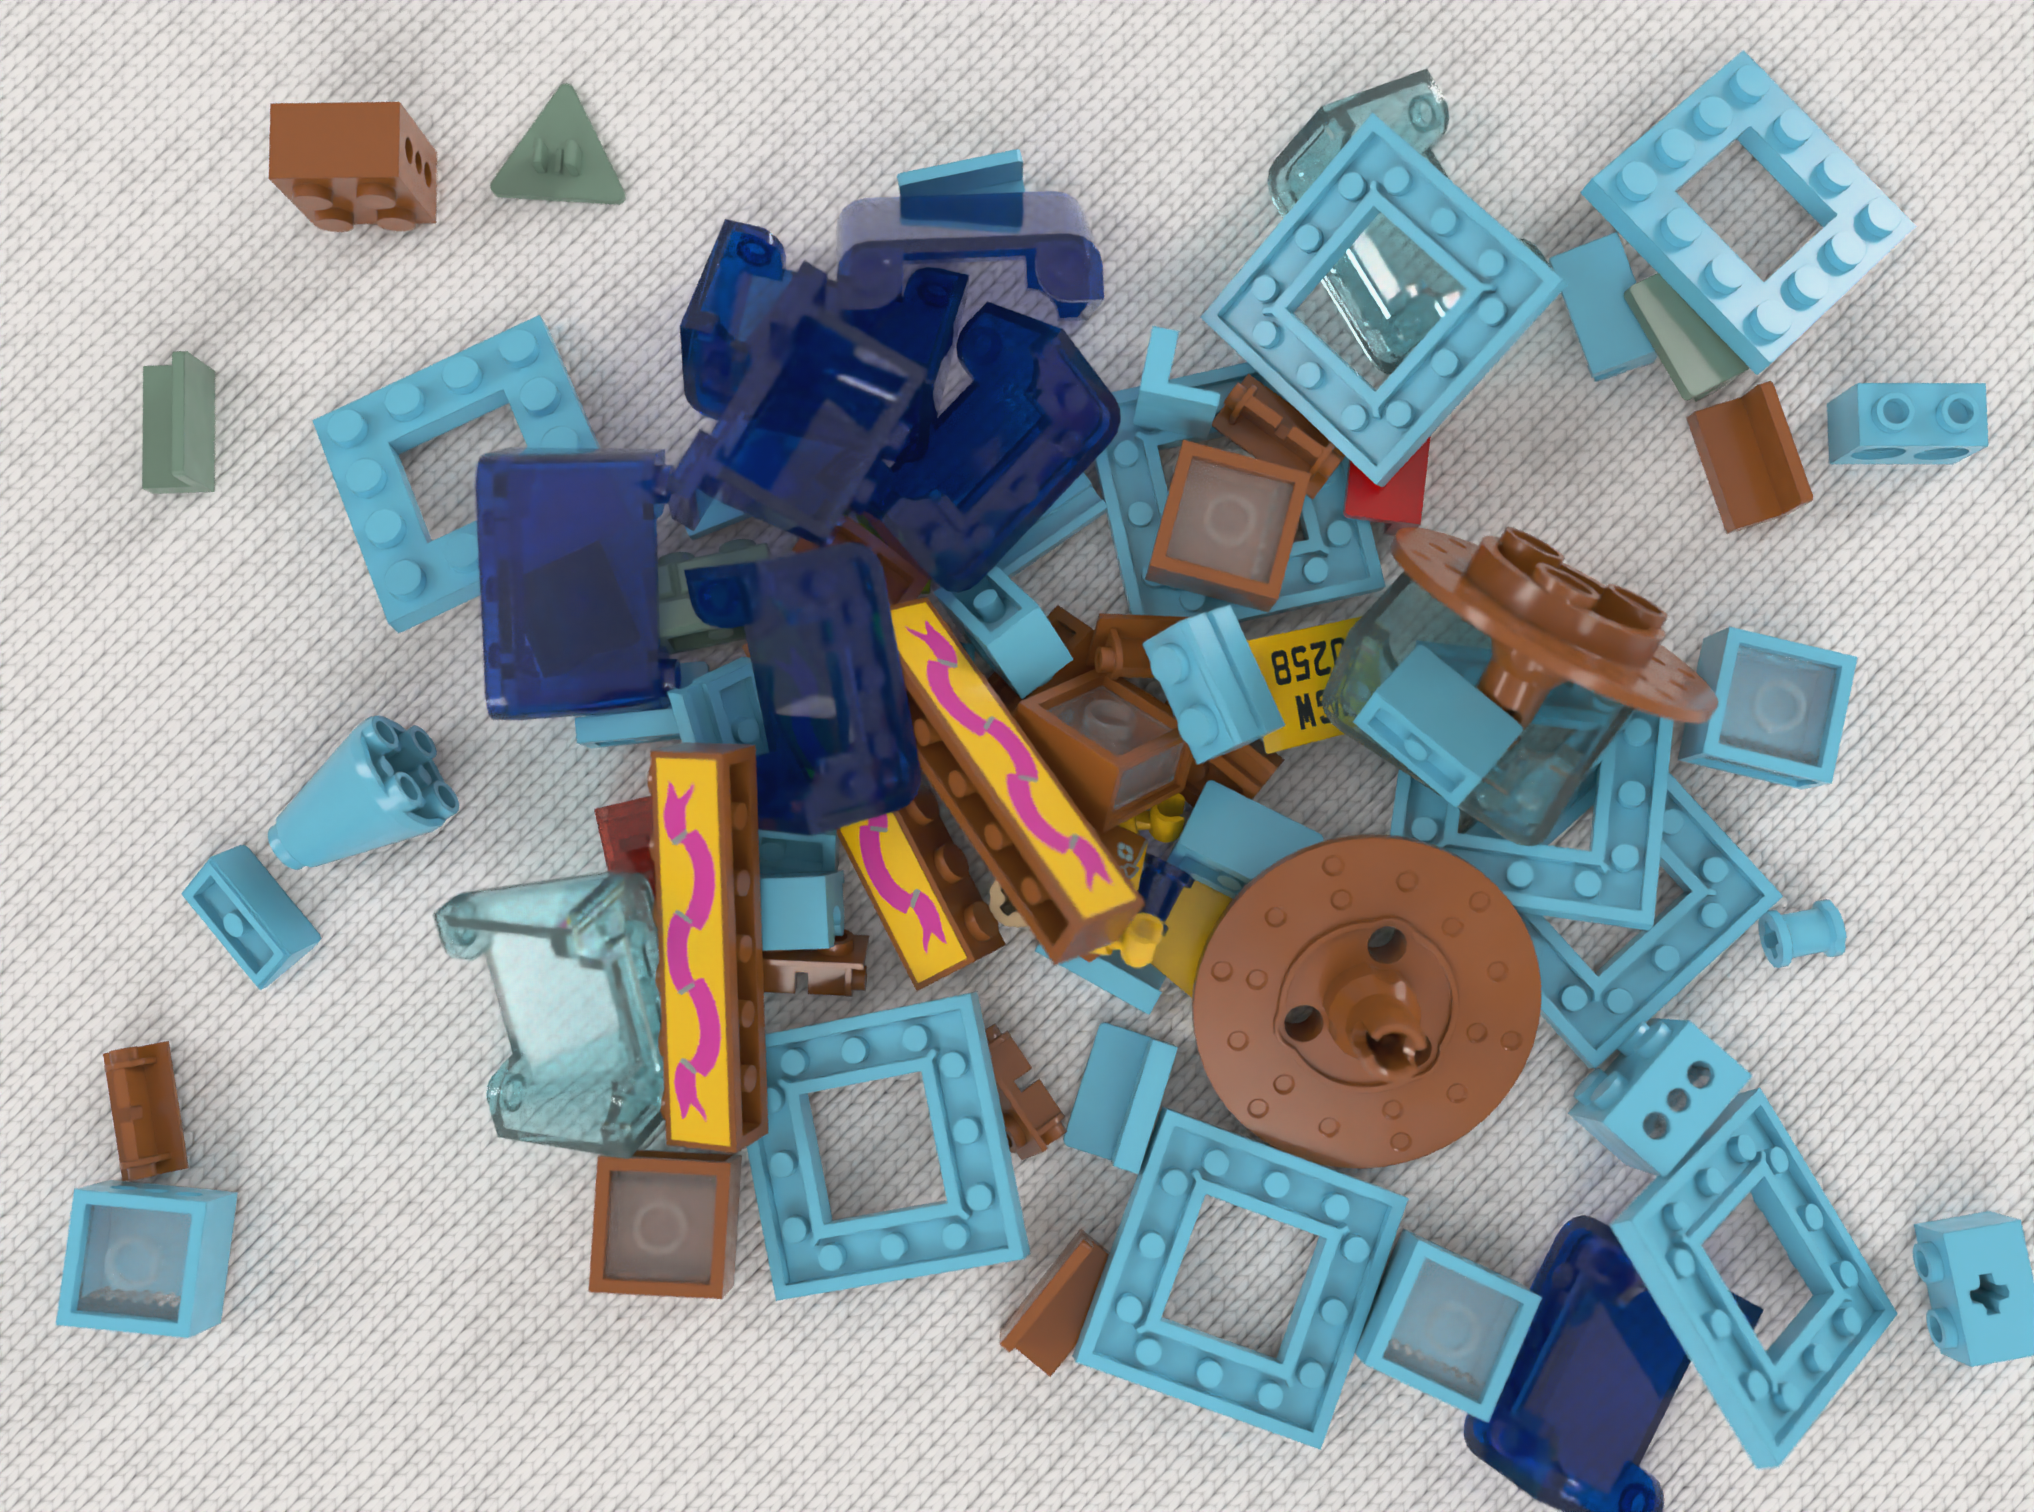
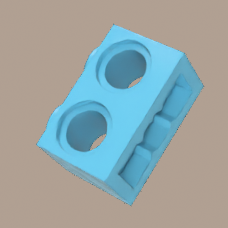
(1907, 423)

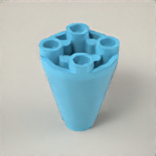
(365, 797)

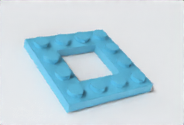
(1502, 299)
(1749, 315)
(364, 442)
(1328, 566)
(1604, 885)
(1718, 904)
(982, 1210)
(1762, 1393)
(1278, 1394)

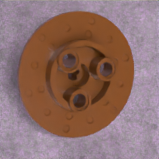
(1553, 625)
(1442, 1002)

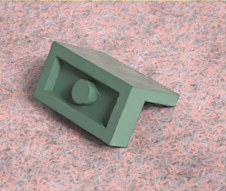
(1683, 341)
(178, 426)

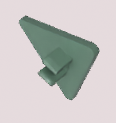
(560, 158)

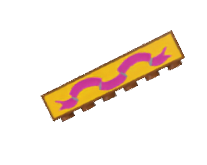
(1008, 795)
(921, 889)
(709, 944)

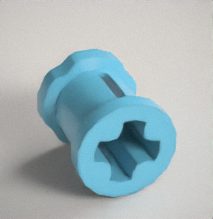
(1802, 933)

